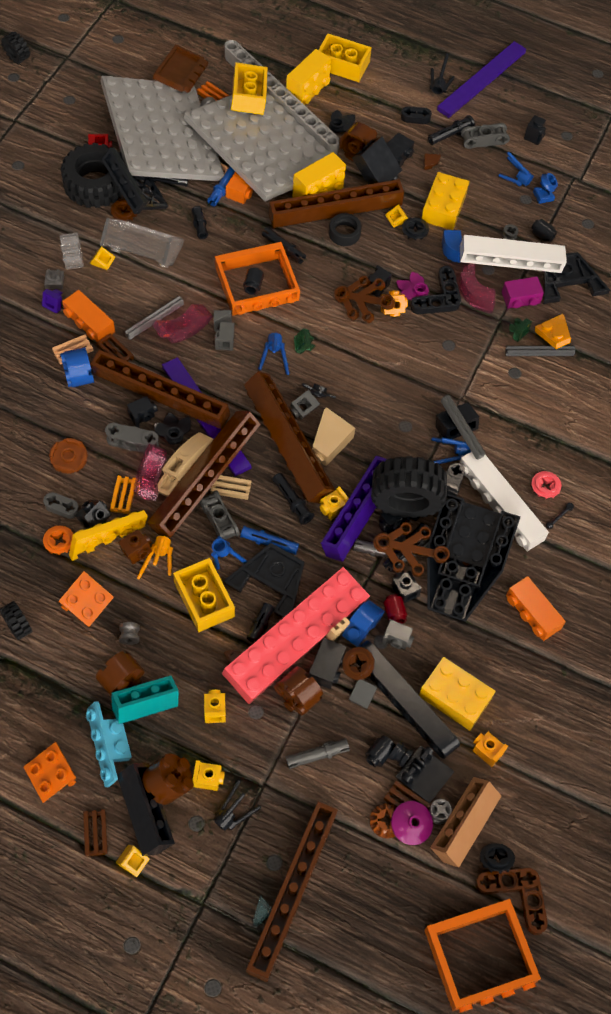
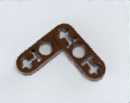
(525, 890)

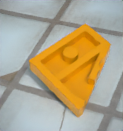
(554, 331)

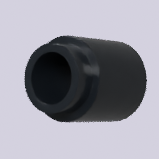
(544, 230)
(253, 281)
(379, 751)

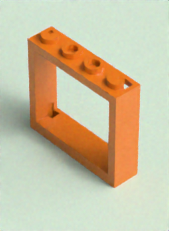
(255, 256)
(484, 997)

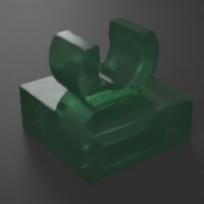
(521, 329)
(303, 341)

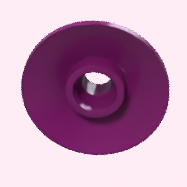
(403, 827)

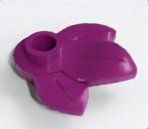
(412, 287)

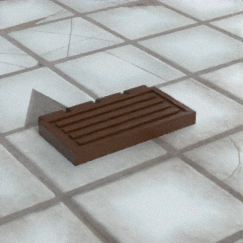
(180, 69)

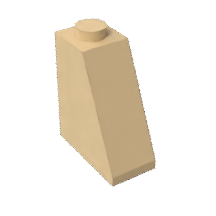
(331, 436)

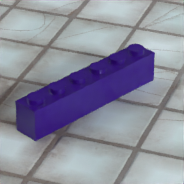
(352, 517)

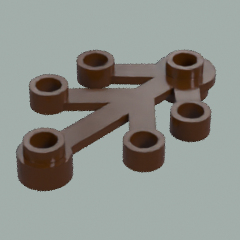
(363, 297)
(407, 548)

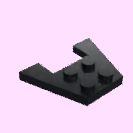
(575, 272)
(276, 571)

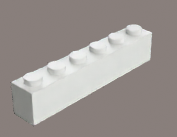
(512, 253)
(502, 497)

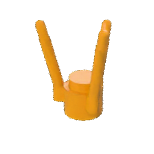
(160, 548)

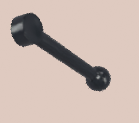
(569, 507)

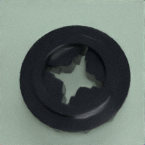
(421, 225)
(503, 853)

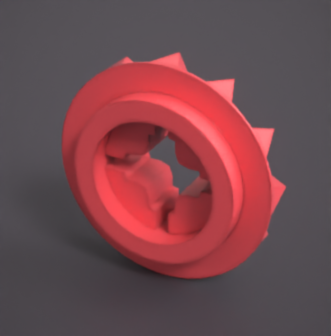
(547, 478)

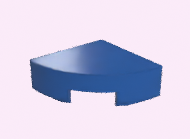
(543, 196)

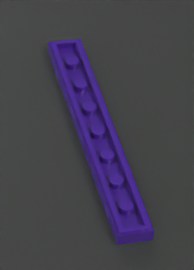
(481, 79)
(176, 372)

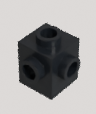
(93, 513)

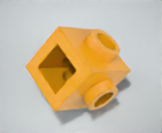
(400, 304)

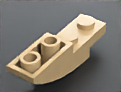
(182, 461)

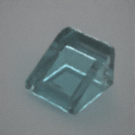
(262, 912)

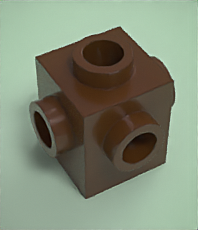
(135, 546)

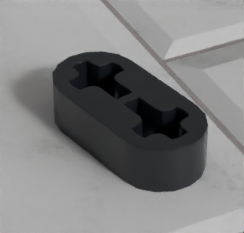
(416, 115)

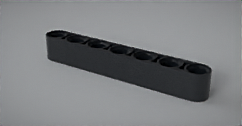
(410, 704)

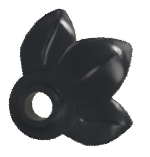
(341, 123)
(318, 390)
(172, 426)

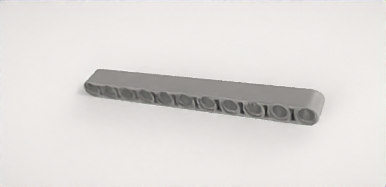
(236, 53)

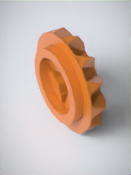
(55, 533)

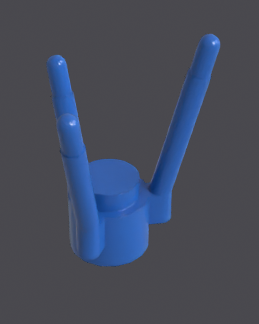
(524, 176)
(275, 344)
(461, 448)
(221, 549)

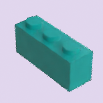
(145, 699)

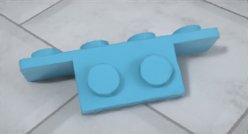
(109, 742)

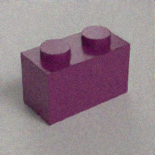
(522, 292)

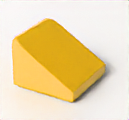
(396, 216)
(102, 258)
(132, 860)

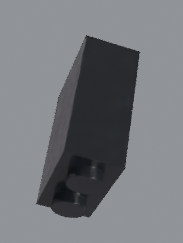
(377, 162)

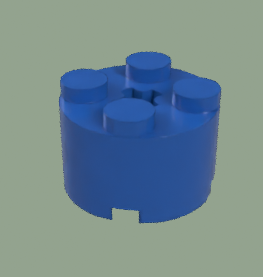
(77, 367)

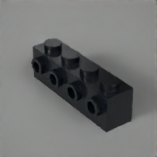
(145, 813)

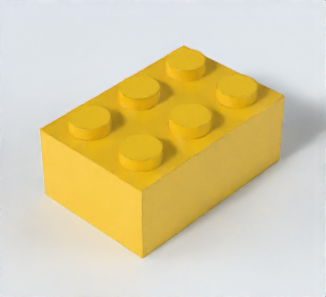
(347, 57)
(309, 76)
(249, 88)
(320, 176)
(445, 201)
(204, 595)
(456, 693)

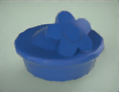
(548, 182)

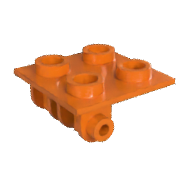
(85, 599)
(50, 772)

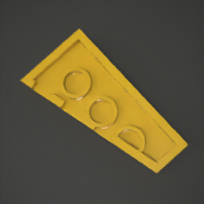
(105, 533)

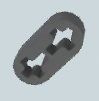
(62, 503)

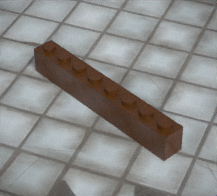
(331, 203)
(160, 389)
(288, 437)
(203, 473)
(291, 892)

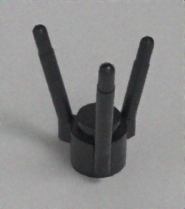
(439, 85)
(224, 818)

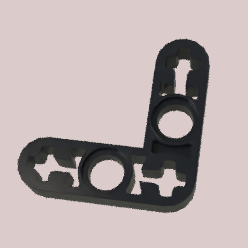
(444, 298)

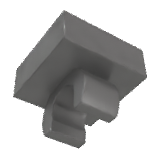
(54, 279)

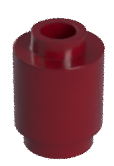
(395, 608)

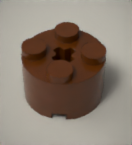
(356, 138)
(120, 673)
(299, 691)
(168, 778)

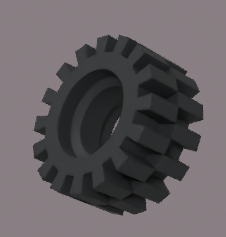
(15, 47)
(15, 620)

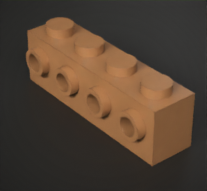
(466, 822)

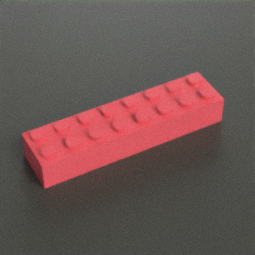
(295, 635)

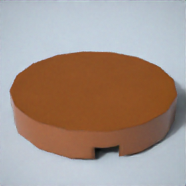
(68, 455)

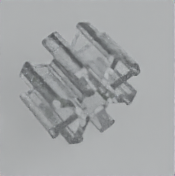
(71, 251)

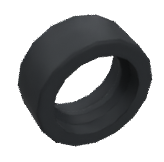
(345, 219)

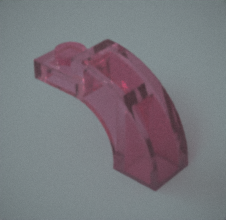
(475, 293)
(184, 326)
(149, 471)

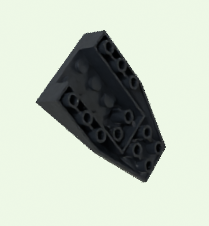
(472, 537)

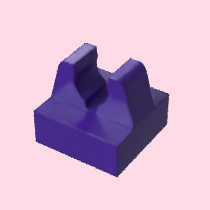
(52, 300)

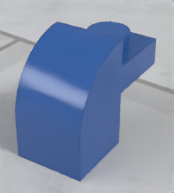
(451, 244)
(362, 622)

